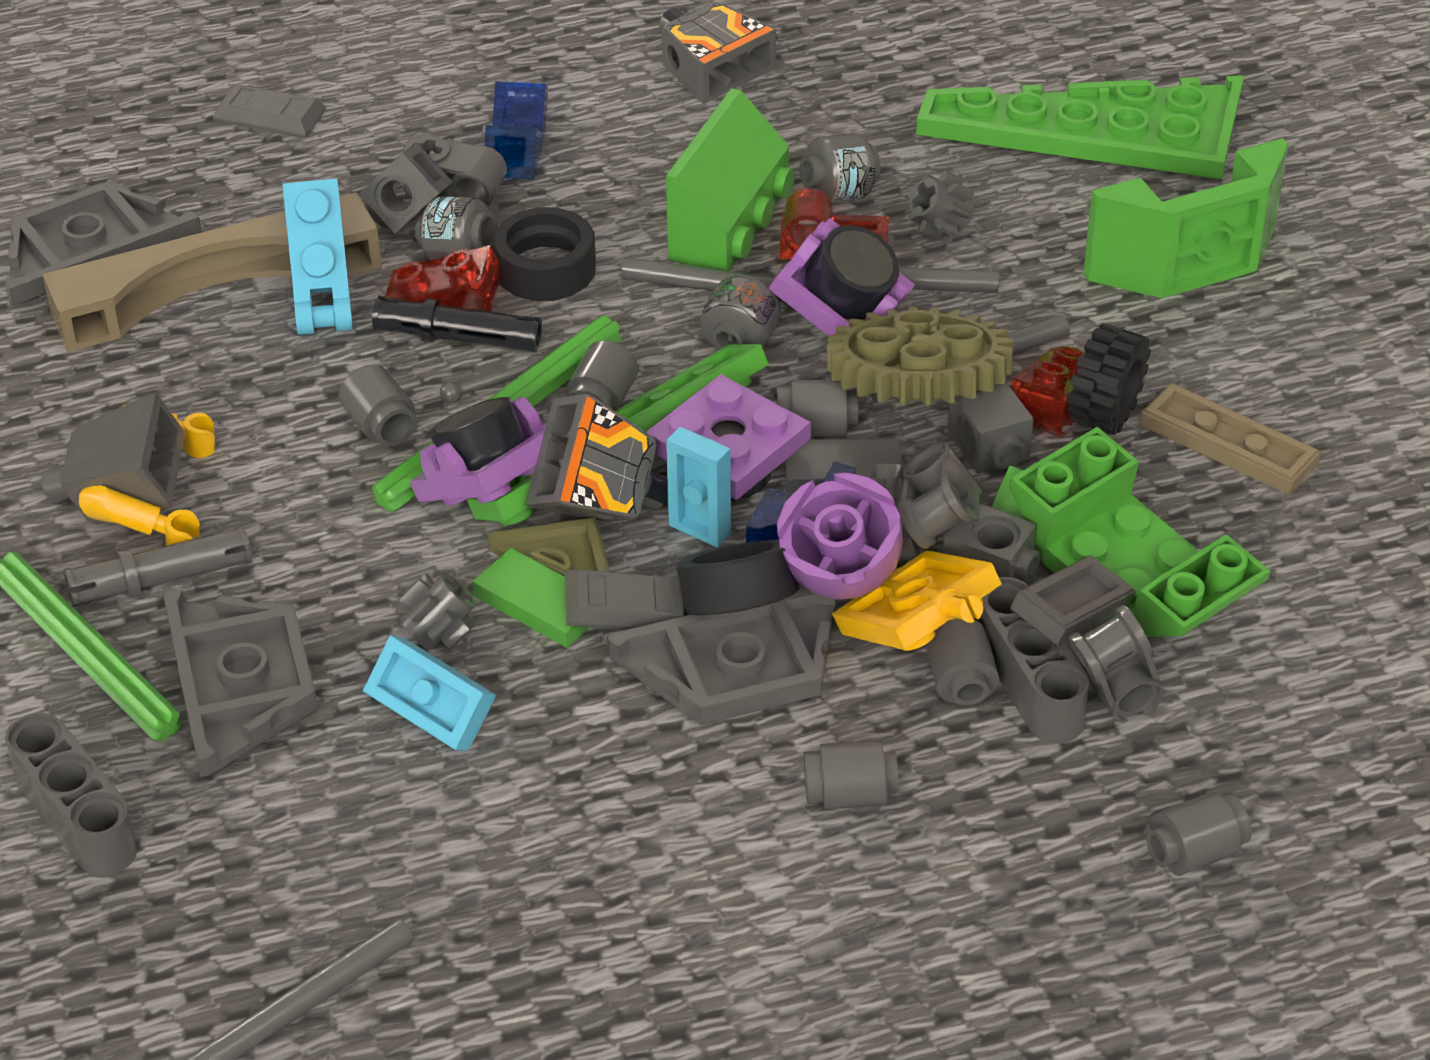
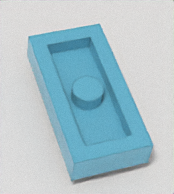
(699, 486)
(429, 693)

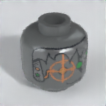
(741, 312)

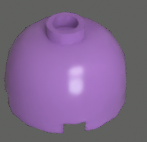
(841, 536)

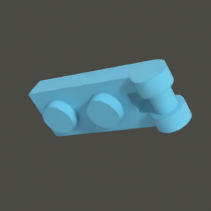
(317, 254)

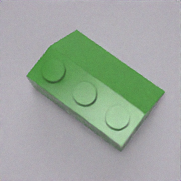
(726, 186)

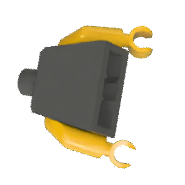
(128, 467)

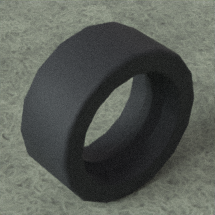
(545, 278)
(735, 578)

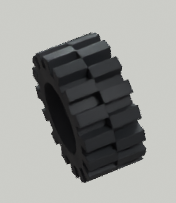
(1108, 378)

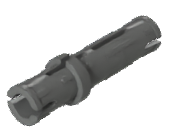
(156, 566)

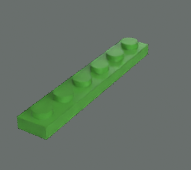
(733, 361)

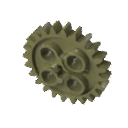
(920, 355)

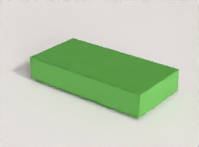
(528, 594)

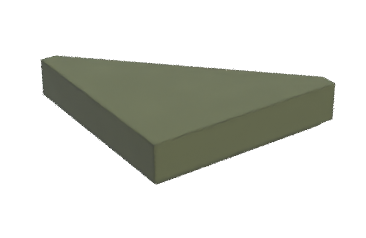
(556, 545)

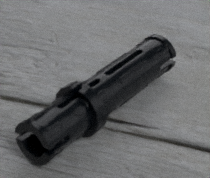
(440, 321)

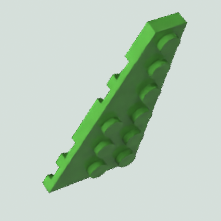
(1106, 121)

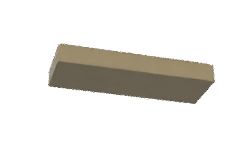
(1230, 438)

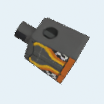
(716, 48)
(595, 463)

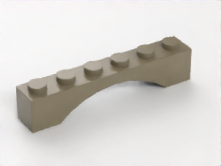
(112, 294)

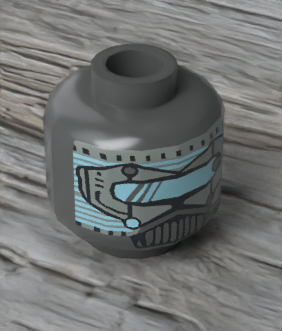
(840, 166)
(454, 225)

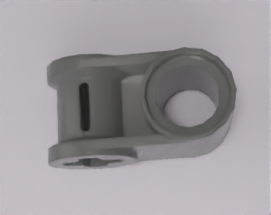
(472, 168)
(937, 494)
(1120, 665)

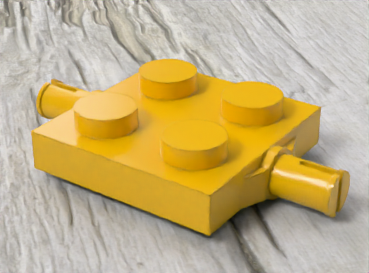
(919, 600)

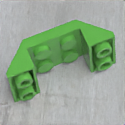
(1190, 239)
(1088, 508)

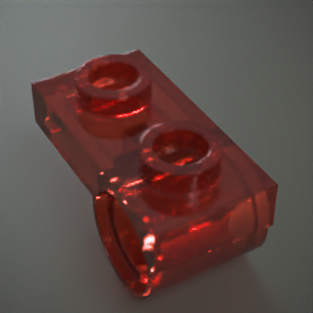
(817, 207)
(458, 280)
(1046, 386)

